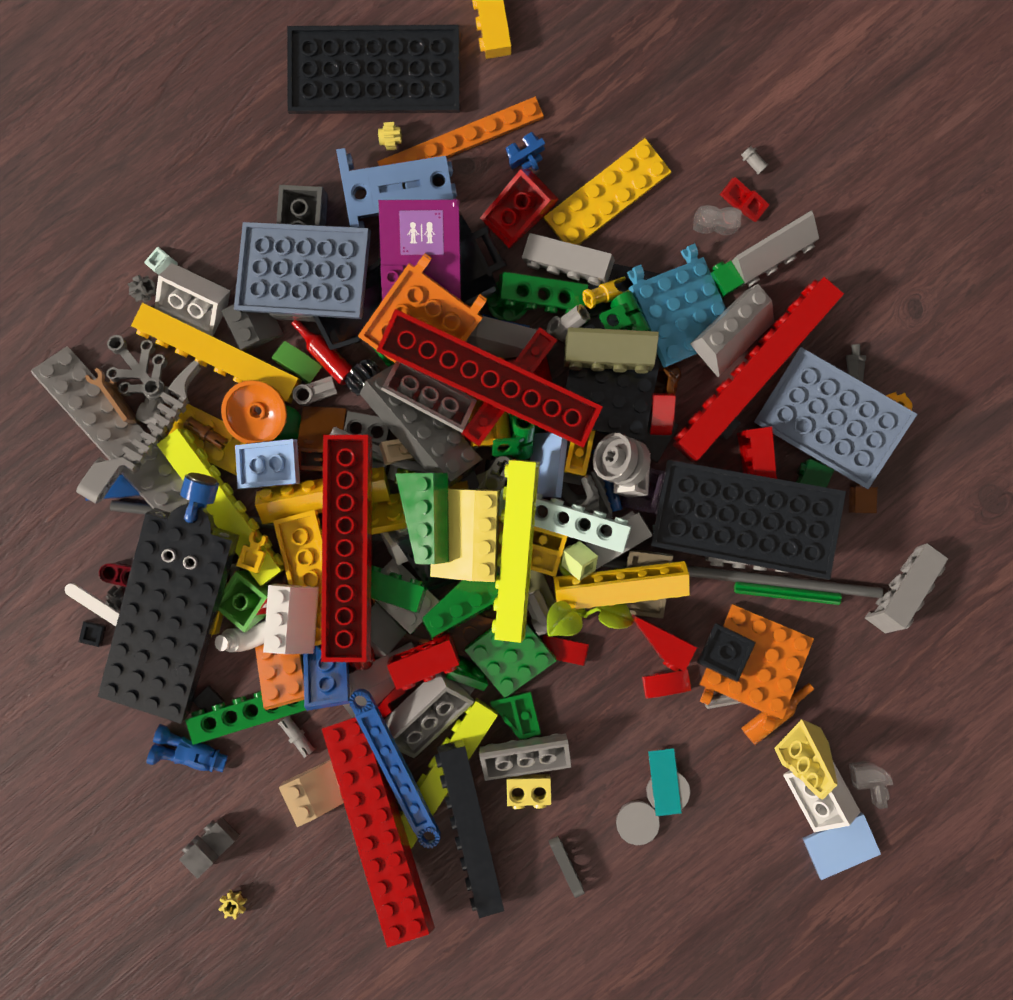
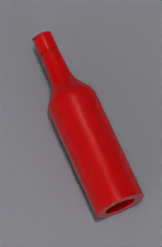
(331, 360)

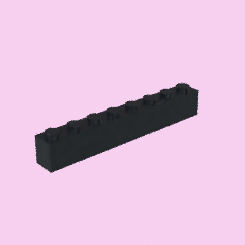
(470, 828)

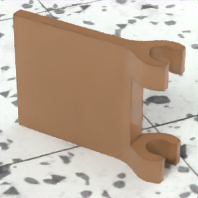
(115, 398)

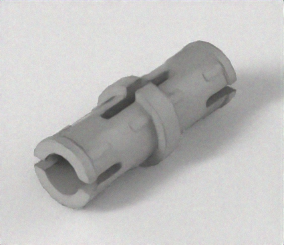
(296, 736)

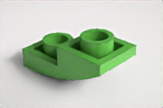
(296, 361)

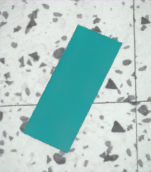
(664, 782)

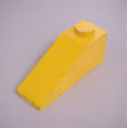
(578, 457)

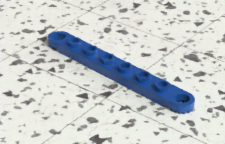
(395, 768)

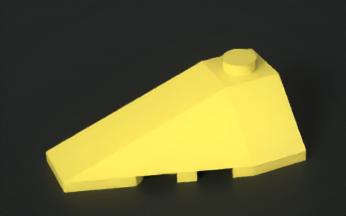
(809, 757)

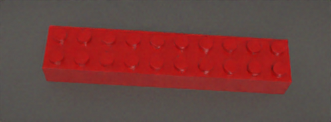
(760, 366)
(488, 378)
(346, 548)
(378, 835)

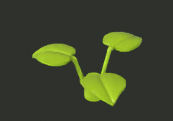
(567, 621)

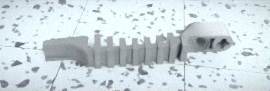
(105, 472)

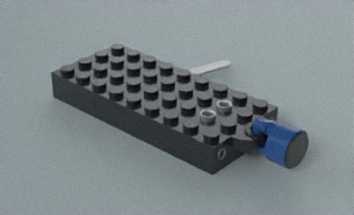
(167, 606)

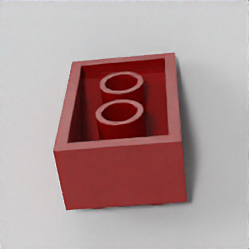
(519, 207)
(672, 649)

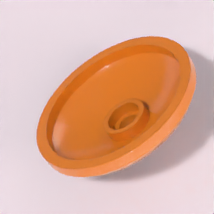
(243, 420)

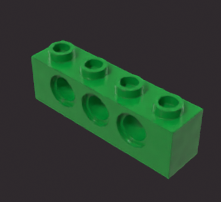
(508, 292)

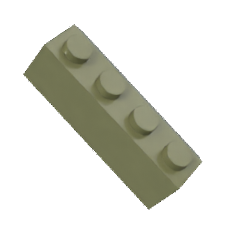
(610, 349)

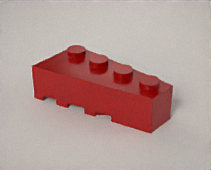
(757, 452)

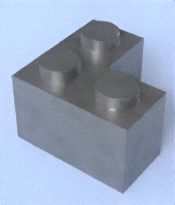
(205, 850)

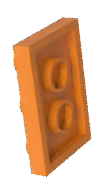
(280, 678)

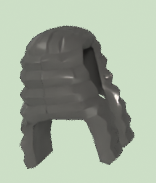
(593, 500)

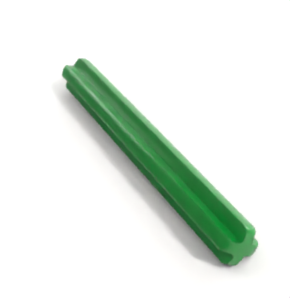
(787, 593)

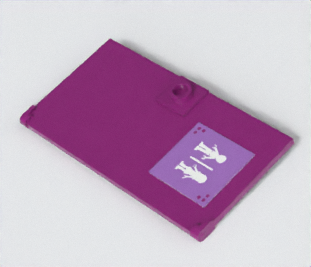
(418, 228)

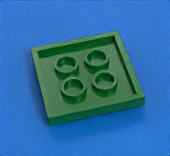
(510, 663)

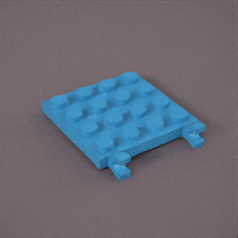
(678, 304)

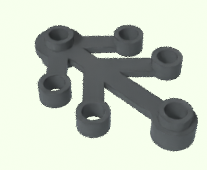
(139, 370)

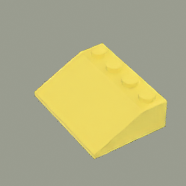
(472, 536)

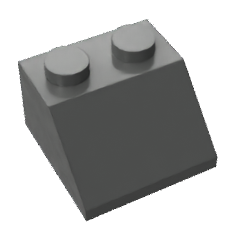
(251, 328)

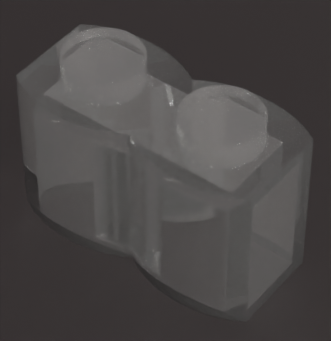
(723, 221)

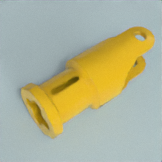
(604, 293)

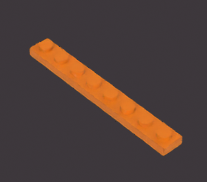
(472, 133)

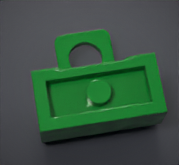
(627, 313)
(521, 440)

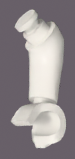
(237, 641)

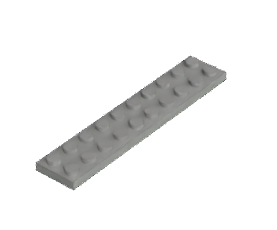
(88, 406)

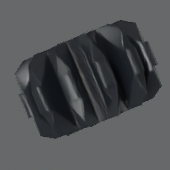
(359, 374)

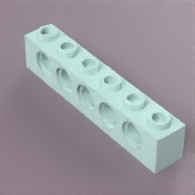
(551, 522)

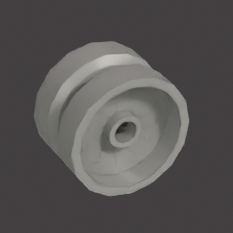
(621, 460)

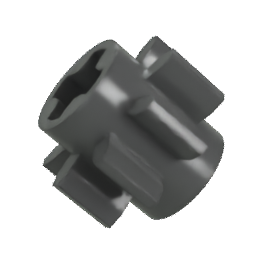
(141, 288)
(115, 597)

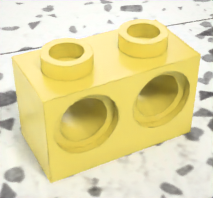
(529, 783)

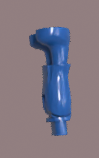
(196, 756)

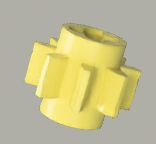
(390, 136)
(231, 910)

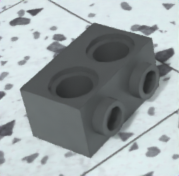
(368, 424)

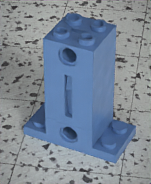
(392, 182)

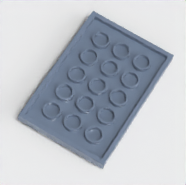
(302, 270)
(835, 418)

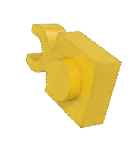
(252, 556)

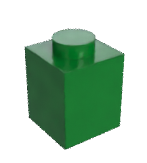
(726, 278)

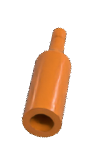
(753, 727)

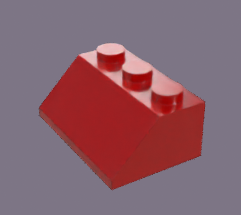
(423, 662)

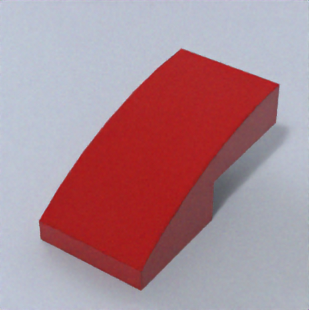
(742, 198)
(662, 414)
(566, 649)
(666, 683)
(386, 707)

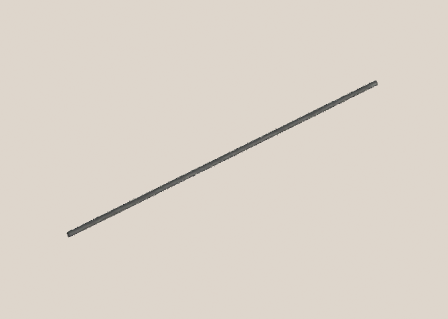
(694, 571)

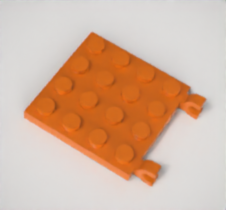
(426, 301)
(770, 670)

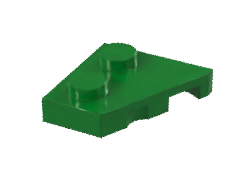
(468, 674)
(519, 714)

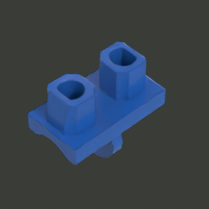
(533, 147)

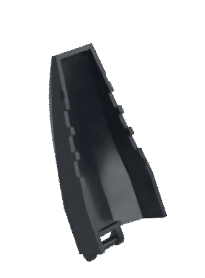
(475, 279)

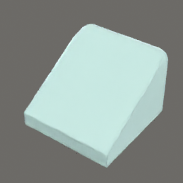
(159, 261)

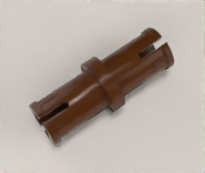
(205, 433)

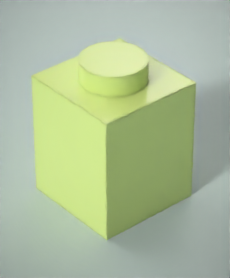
(579, 560)

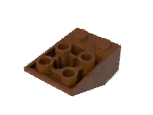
(313, 425)

